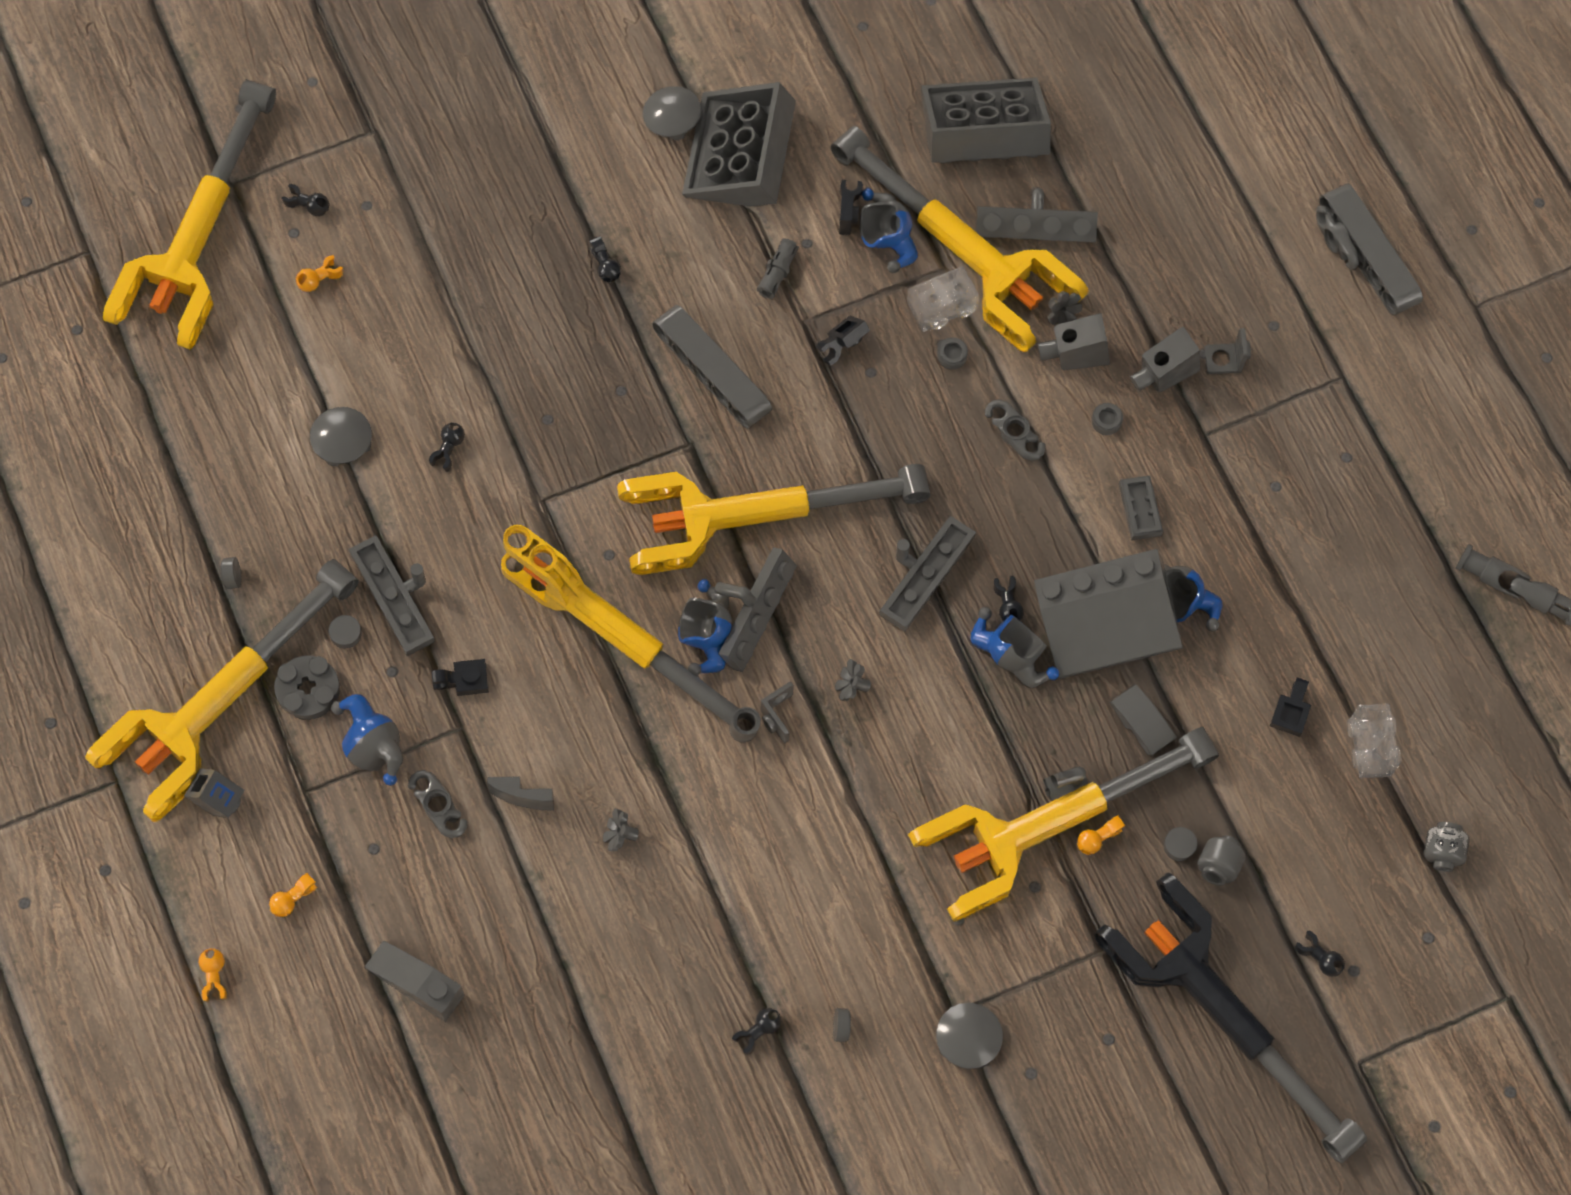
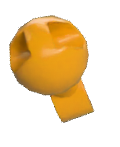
(309, 279)
(1090, 841)
(283, 903)
(211, 967)

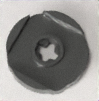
(303, 669)

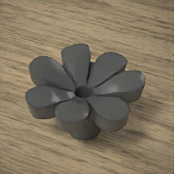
(1064, 308)
(852, 681)
(619, 830)

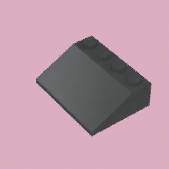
(986, 120)
(740, 145)
(1108, 613)

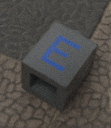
(214, 793)

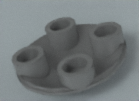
(672, 112)
(340, 435)
(969, 1035)

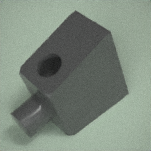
(1078, 344)
(1168, 362)

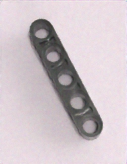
(1375, 253)
(712, 366)

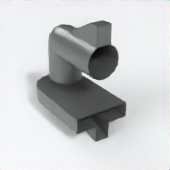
(1065, 782)

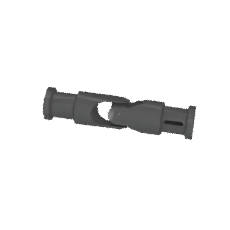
(1538, 594)

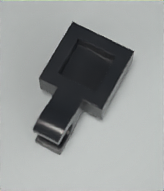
(848, 212)
(846, 335)
(468, 678)
(1290, 711)

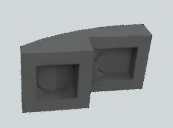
(1143, 719)
(511, 791)

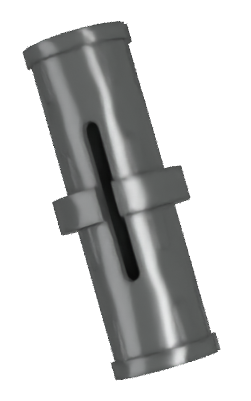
(777, 268)

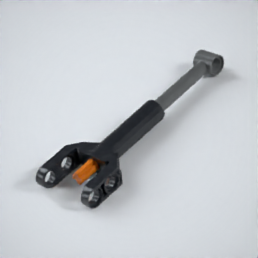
(1187, 966)

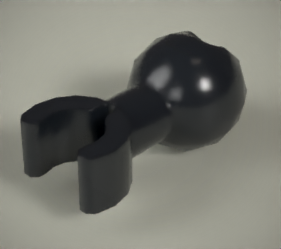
(316, 203)
(608, 268)
(450, 439)
(1010, 605)
(1327, 959)
(763, 1025)

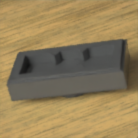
(1140, 507)

